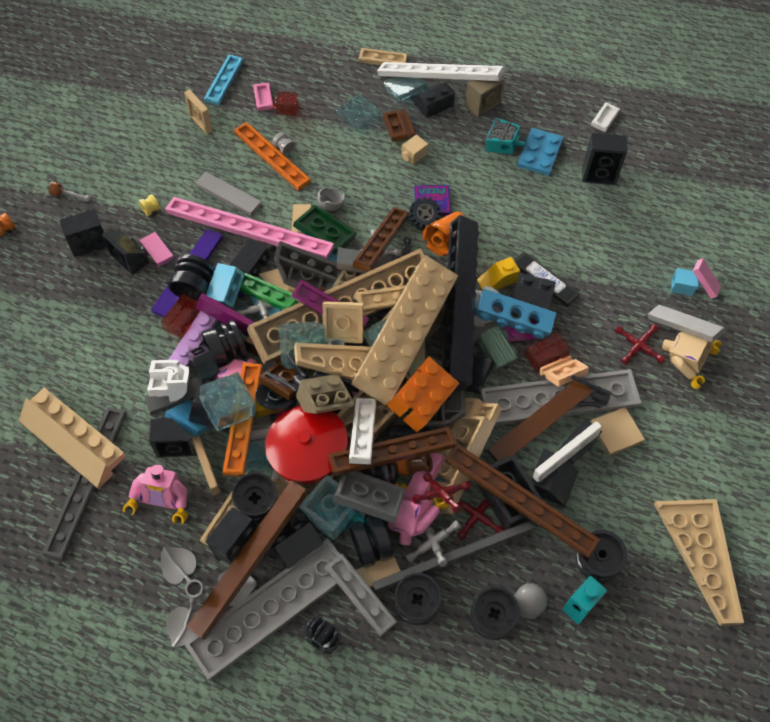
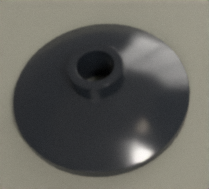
(271, 400)

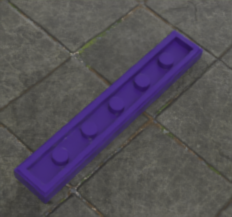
(204, 248)

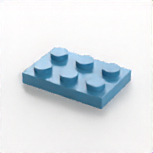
(540, 151)

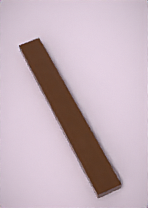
(522, 500)
(247, 560)

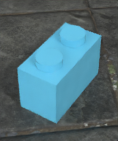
(225, 284)

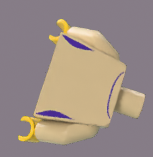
(689, 355)

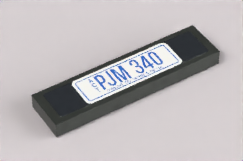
(562, 291)

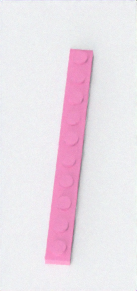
(247, 227)

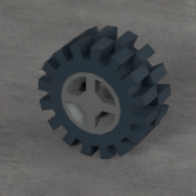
(423, 208)

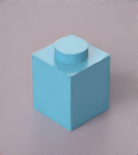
(685, 282)

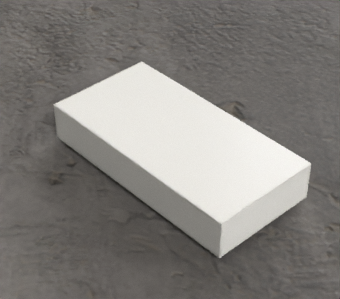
(605, 117)

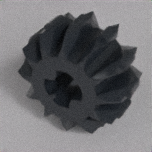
(322, 635)

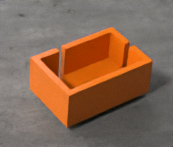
(423, 394)

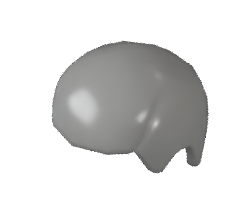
(330, 199)
(531, 600)

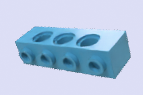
(543, 317)

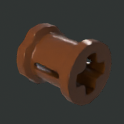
(419, 464)

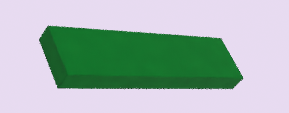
(267, 292)

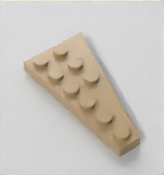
(702, 544)

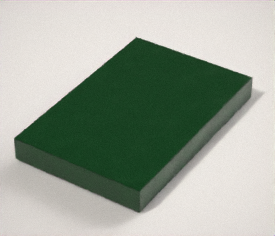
(323, 226)

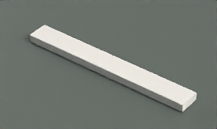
(441, 71)

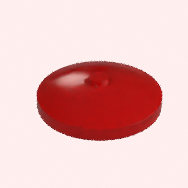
(301, 444)

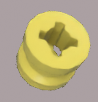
(149, 205)

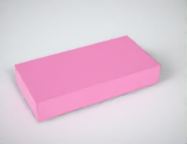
(263, 96)
(156, 249)
(707, 278)

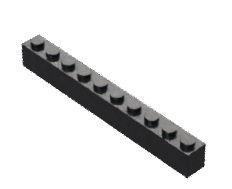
(460, 302)

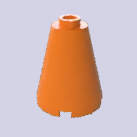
(438, 234)

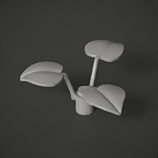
(177, 565)

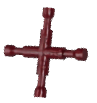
(640, 344)
(443, 492)
(476, 514)

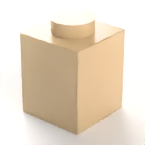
(414, 149)

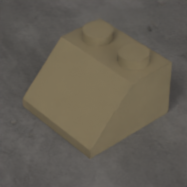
(483, 95)

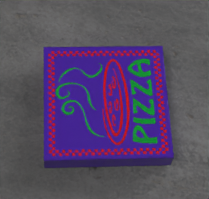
(438, 193)

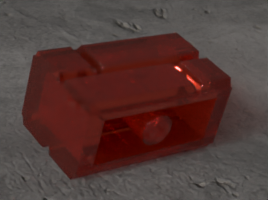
(180, 316)
(547, 351)

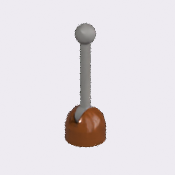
(57, 189)

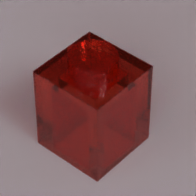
(286, 103)

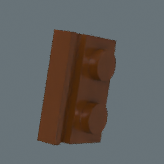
(398, 125)

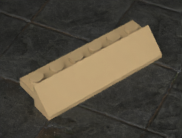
(472, 434)
(71, 437)

